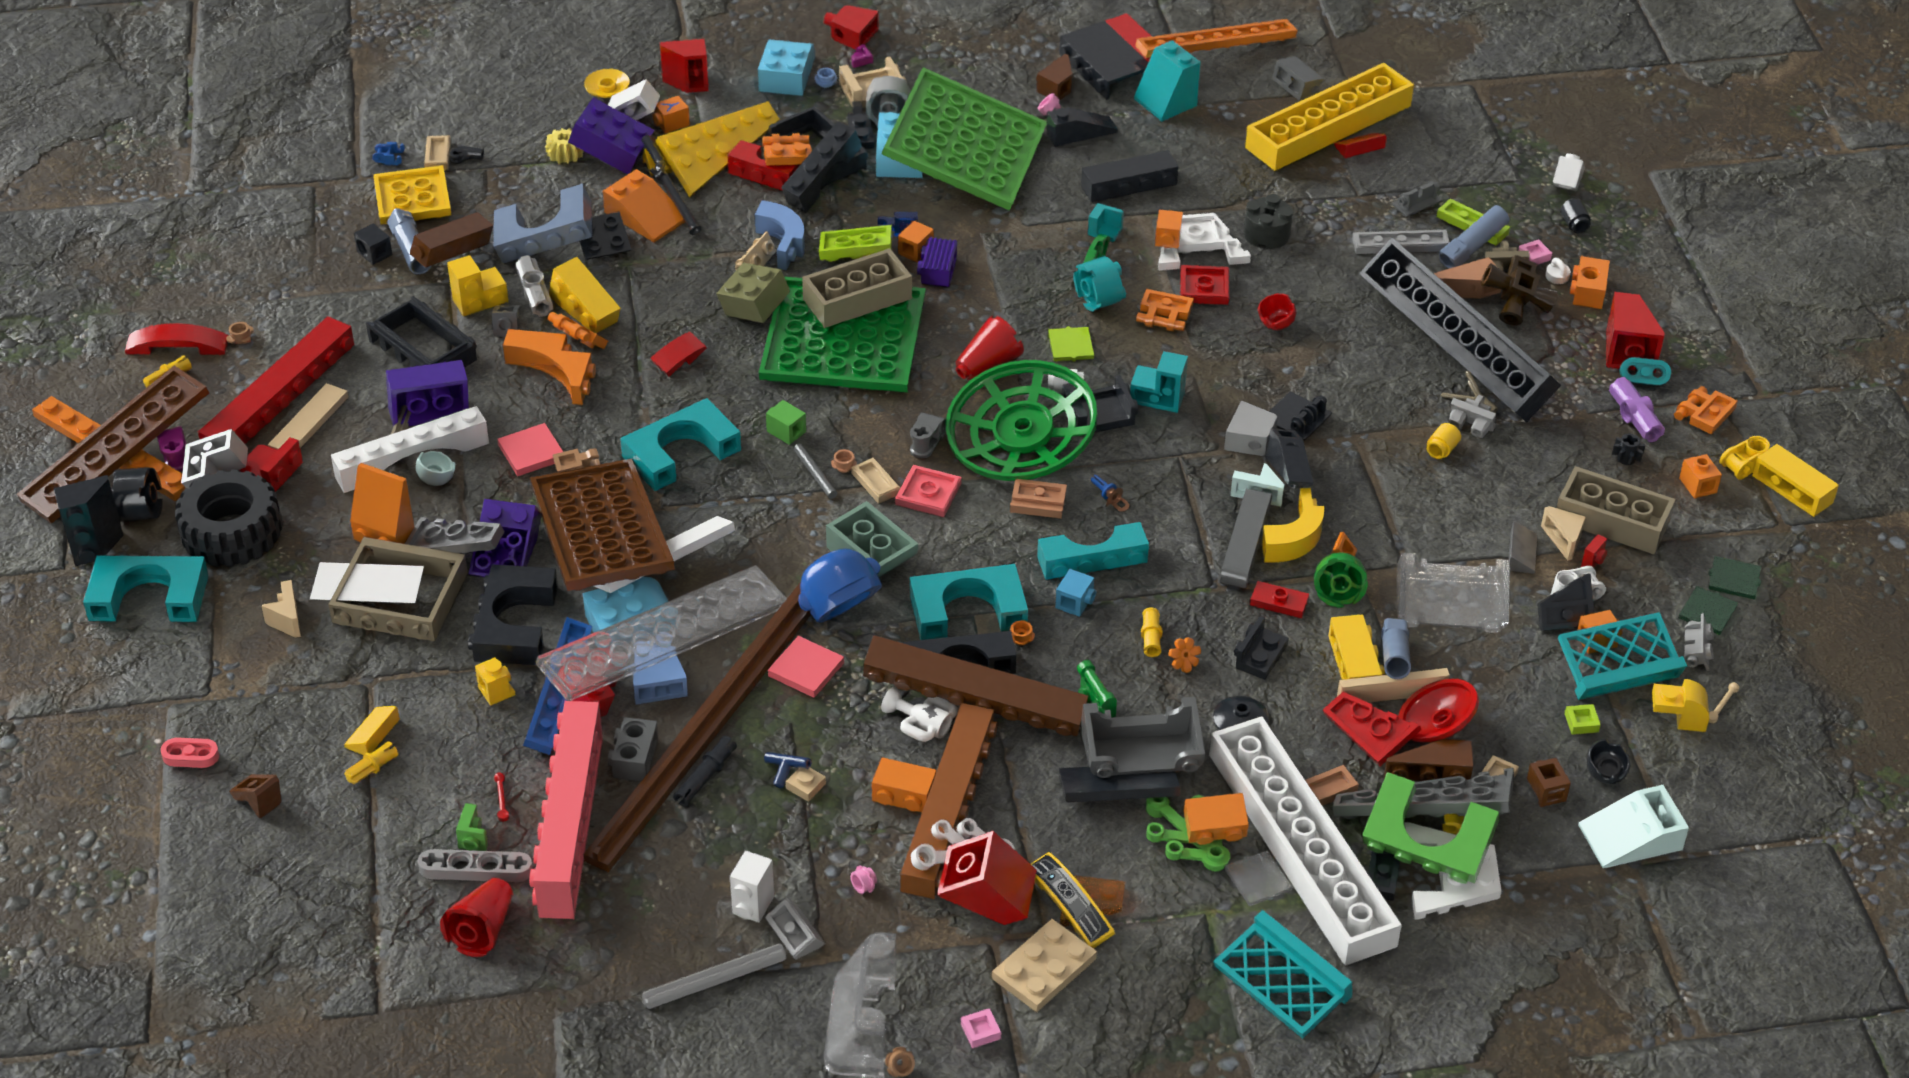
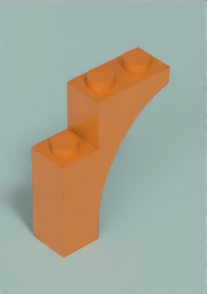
(553, 356)

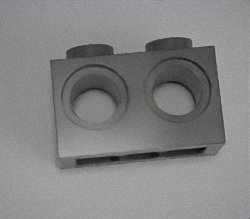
(633, 749)

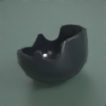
(1608, 762)

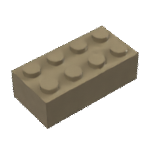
(857, 287)
(1617, 509)

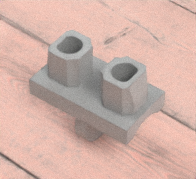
(1473, 412)

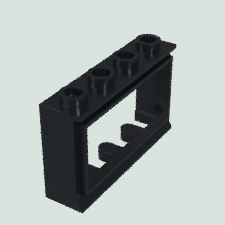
(817, 122)
(383, 330)

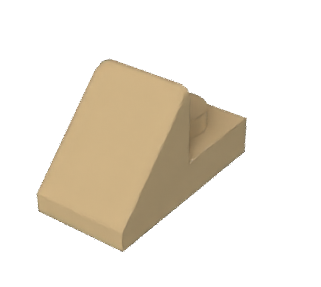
(283, 614)

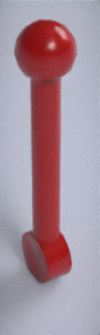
(503, 814)

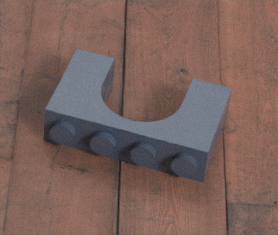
(568, 226)

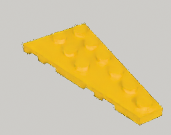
(702, 149)

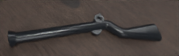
(660, 173)

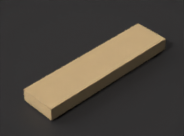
(311, 416)
(1385, 688)

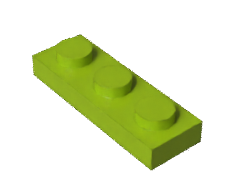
(1464, 217)

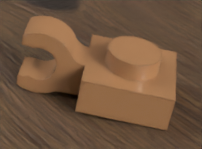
(574, 460)

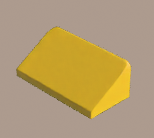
(373, 730)

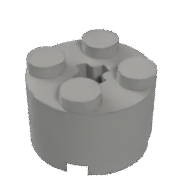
(885, 96)

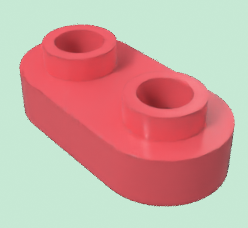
(189, 752)

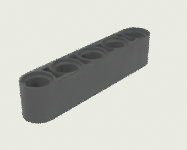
(1246, 538)

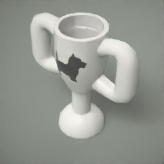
(932, 716)

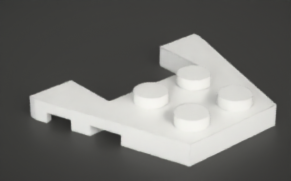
(1203, 233)
(1453, 893)

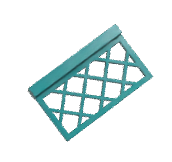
(1627, 677)
(1304, 961)

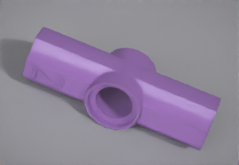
(1636, 409)

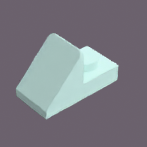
(1266, 482)

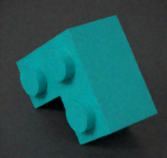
(1163, 386)

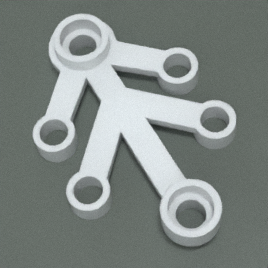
(932, 856)

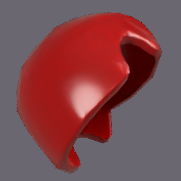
(1277, 311)

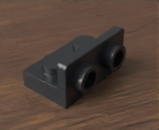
(1259, 649)

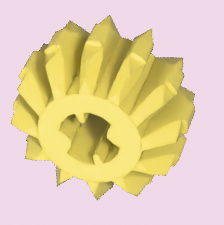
(559, 149)

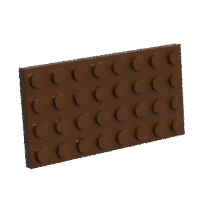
(601, 525)

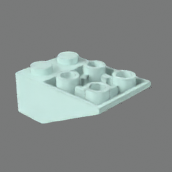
(1636, 828)

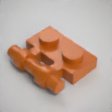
(786, 149)
(1167, 305)
(577, 331)
(1710, 414)

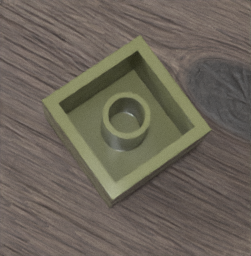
(753, 292)

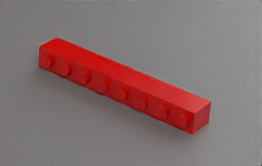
(283, 381)

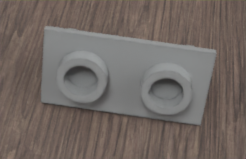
(1698, 646)

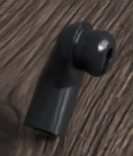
(465, 153)

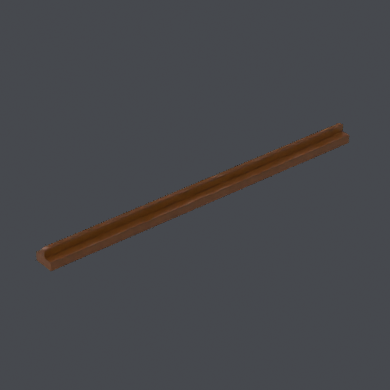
(696, 735)

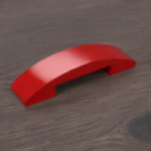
(177, 335)

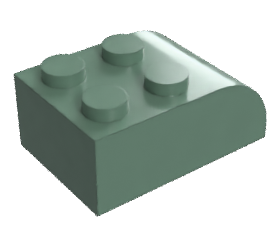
(871, 535)

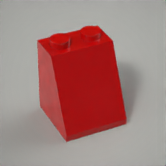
(1631, 331)
(988, 878)

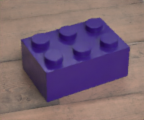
(610, 136)
(427, 391)

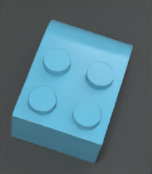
(785, 67)
(884, 165)
(607, 608)

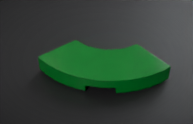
(1098, 248)

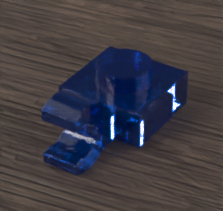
(899, 222)

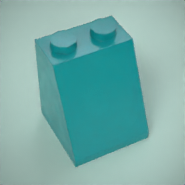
(1169, 82)

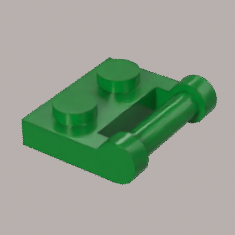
(1094, 688)

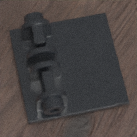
(607, 237)
(1301, 414)

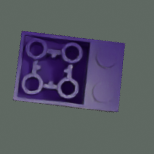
(516, 545)

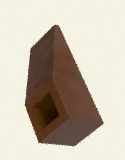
(1433, 761)

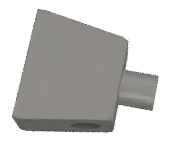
(1250, 430)

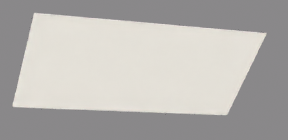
(368, 582)

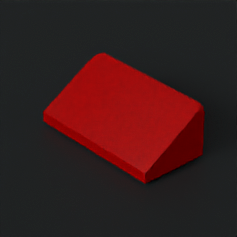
(1361, 144)

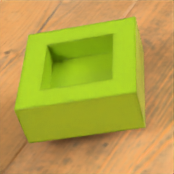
(1582, 719)

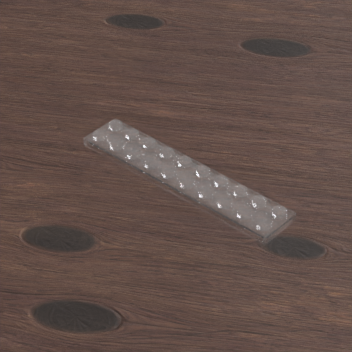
(660, 633)

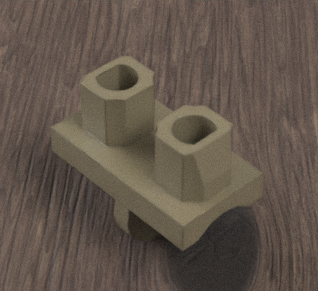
(1503, 255)

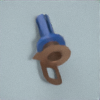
(1110, 492)

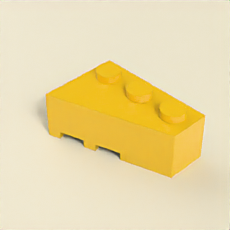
(583, 296)

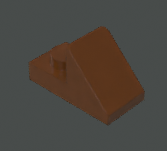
(260, 791)

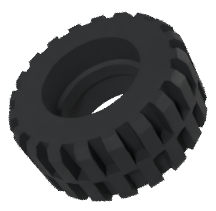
(234, 539)

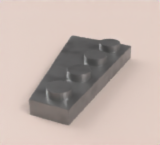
(456, 536)

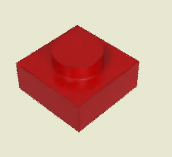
(1595, 552)

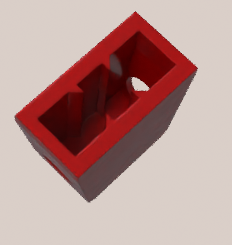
(853, 25)

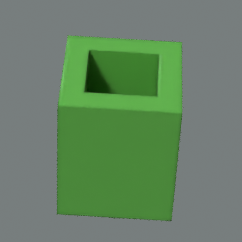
(786, 422)

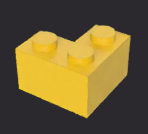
(473, 288)

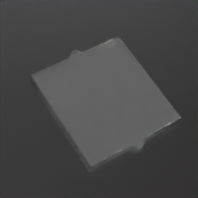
(1258, 878)

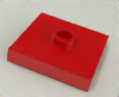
(1205, 284)

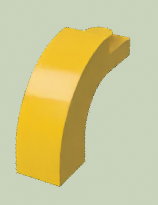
(1295, 539)

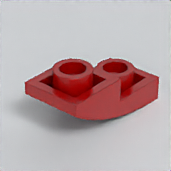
(677, 352)

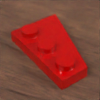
(1373, 730)

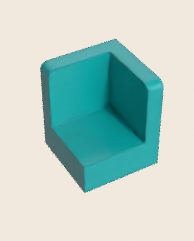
(1105, 221)

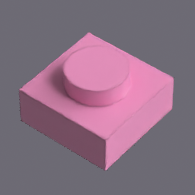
(1538, 251)
(980, 1028)

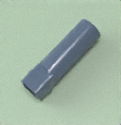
(403, 229)
(1474, 237)
(1396, 648)

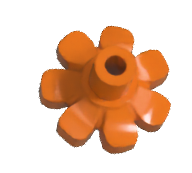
(1185, 654)

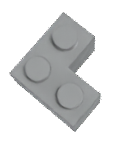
(213, 454)

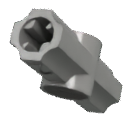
(534, 286)

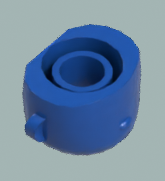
(838, 583)

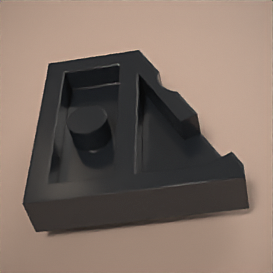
(1567, 605)

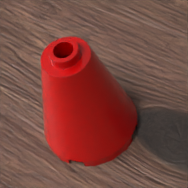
(989, 348)
(477, 918)

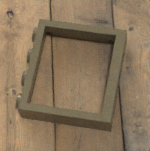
(392, 553)

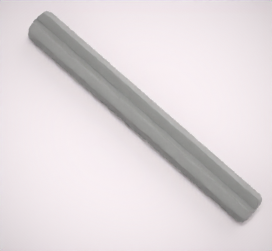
(713, 976)

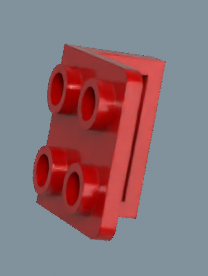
(275, 464)

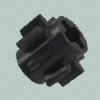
(1628, 449)

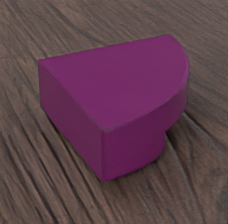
(861, 57)

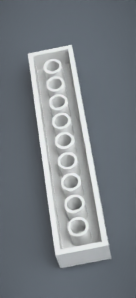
(1305, 841)

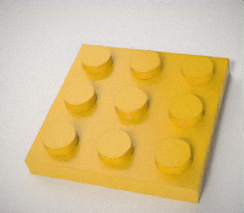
(414, 190)

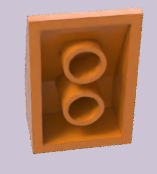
(642, 206)
(381, 506)

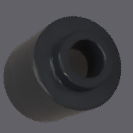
(1575, 216)

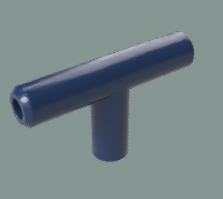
(785, 762)

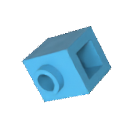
(1075, 592)

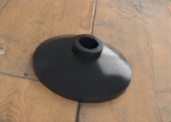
(1238, 710)

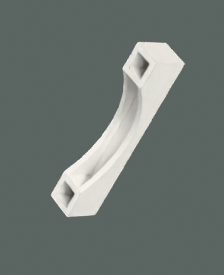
(456, 431)

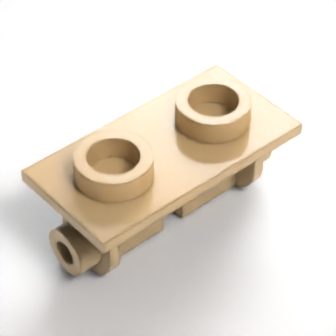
(759, 252)

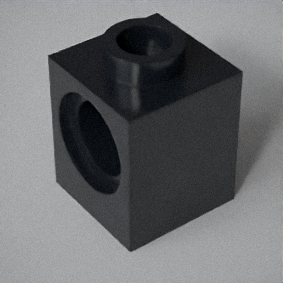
(373, 244)

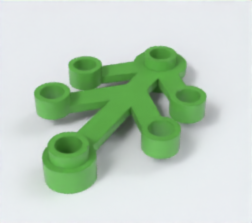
(1160, 808)

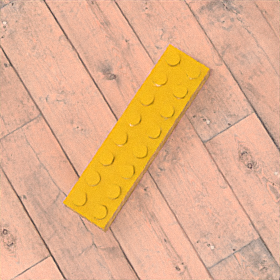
(1329, 116)

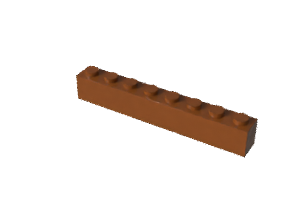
(950, 793)

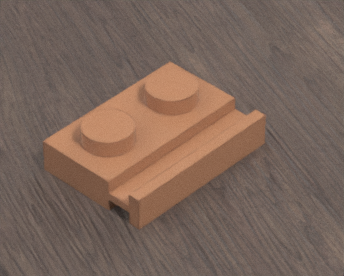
(1038, 498)

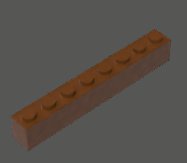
(974, 685)

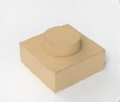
(805, 783)

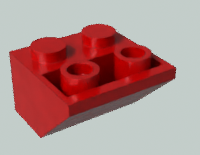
(685, 65)

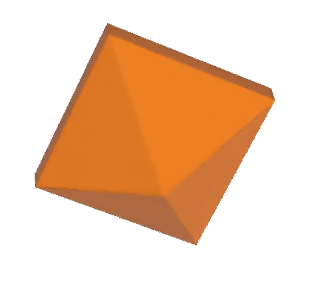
(1344, 545)

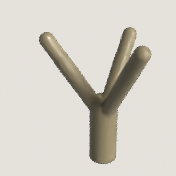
(1476, 391)

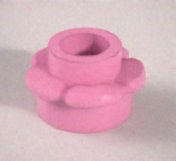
(863, 879)

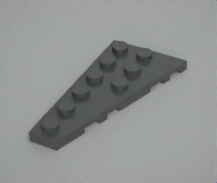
(1438, 796)

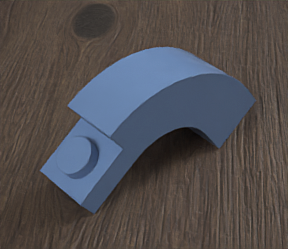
(784, 225)

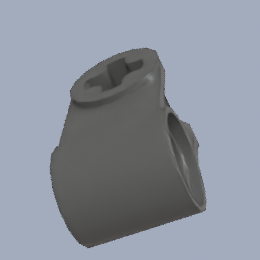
(926, 434)

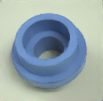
(825, 77)

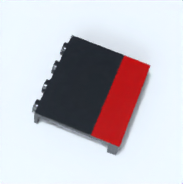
(1106, 52)

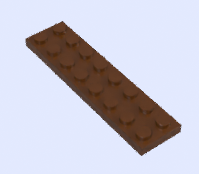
(116, 439)

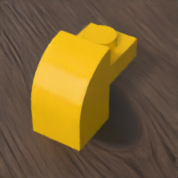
(1685, 701)

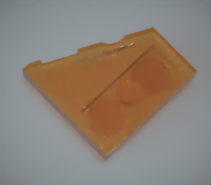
(1104, 892)

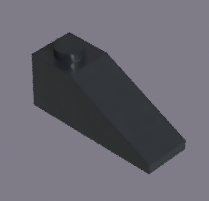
(1076, 125)

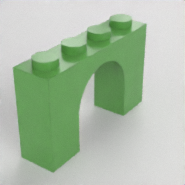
(1458, 858)

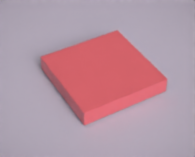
(529, 449)
(928, 491)
(806, 666)

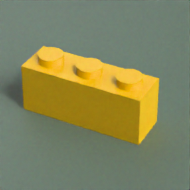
(1795, 480)
(1353, 647)

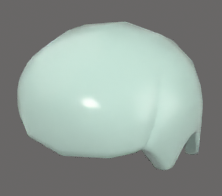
(434, 468)

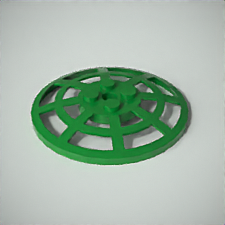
(1021, 413)

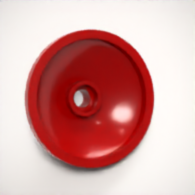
(1441, 709)

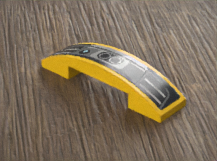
(1072, 900)

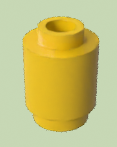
(1443, 441)

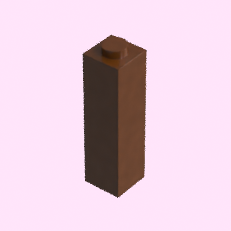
(451, 239)

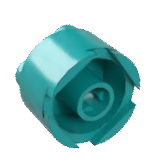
(1099, 283)

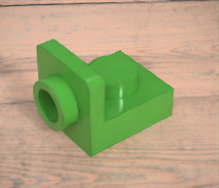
(469, 830)

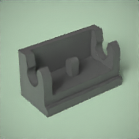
(1296, 77)

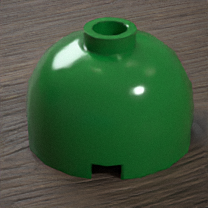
(1340, 579)

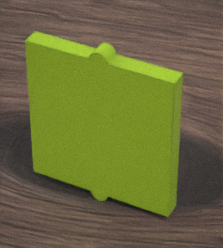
(1071, 344)

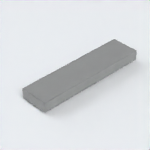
(1411, 240)

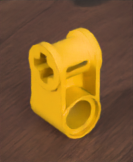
(1743, 457)

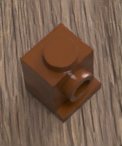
(1548, 782)

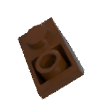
(1055, 78)

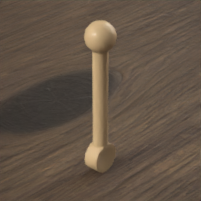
(1713, 715)

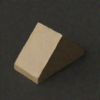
(1563, 529)

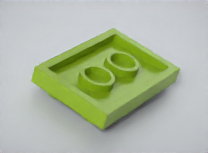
(854, 242)

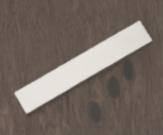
(686, 543)

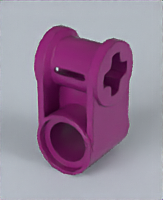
(172, 446)

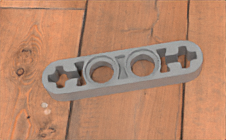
(474, 870)

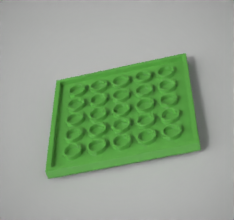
(965, 138)

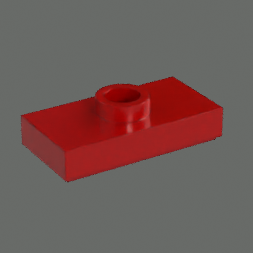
(1279, 599)

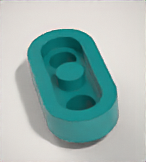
(1644, 371)

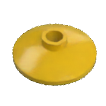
(606, 82)

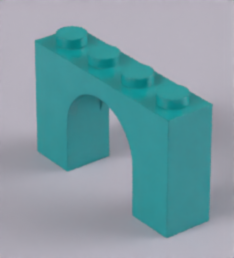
(697, 422)
(118, 574)
(994, 584)

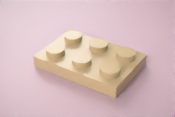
(1044, 965)

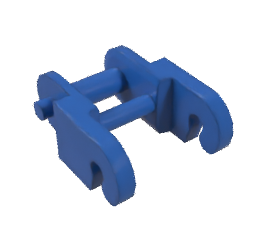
(385, 153)

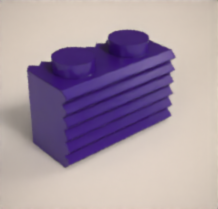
(938, 262)

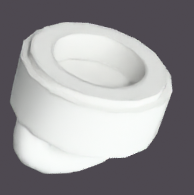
(1557, 272)

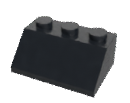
(89, 518)

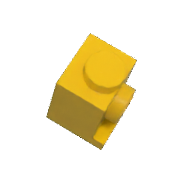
(494, 681)

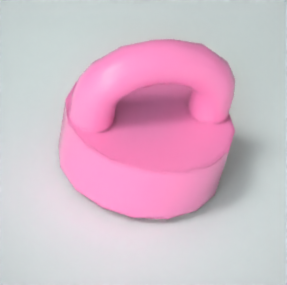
(1049, 104)

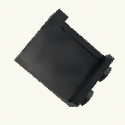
(1113, 403)

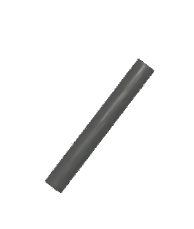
(815, 471)

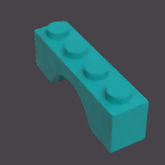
(1124, 548)

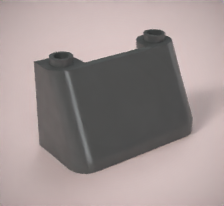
(1143, 742)

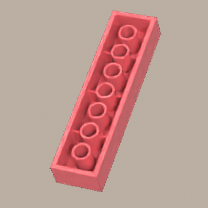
(567, 810)

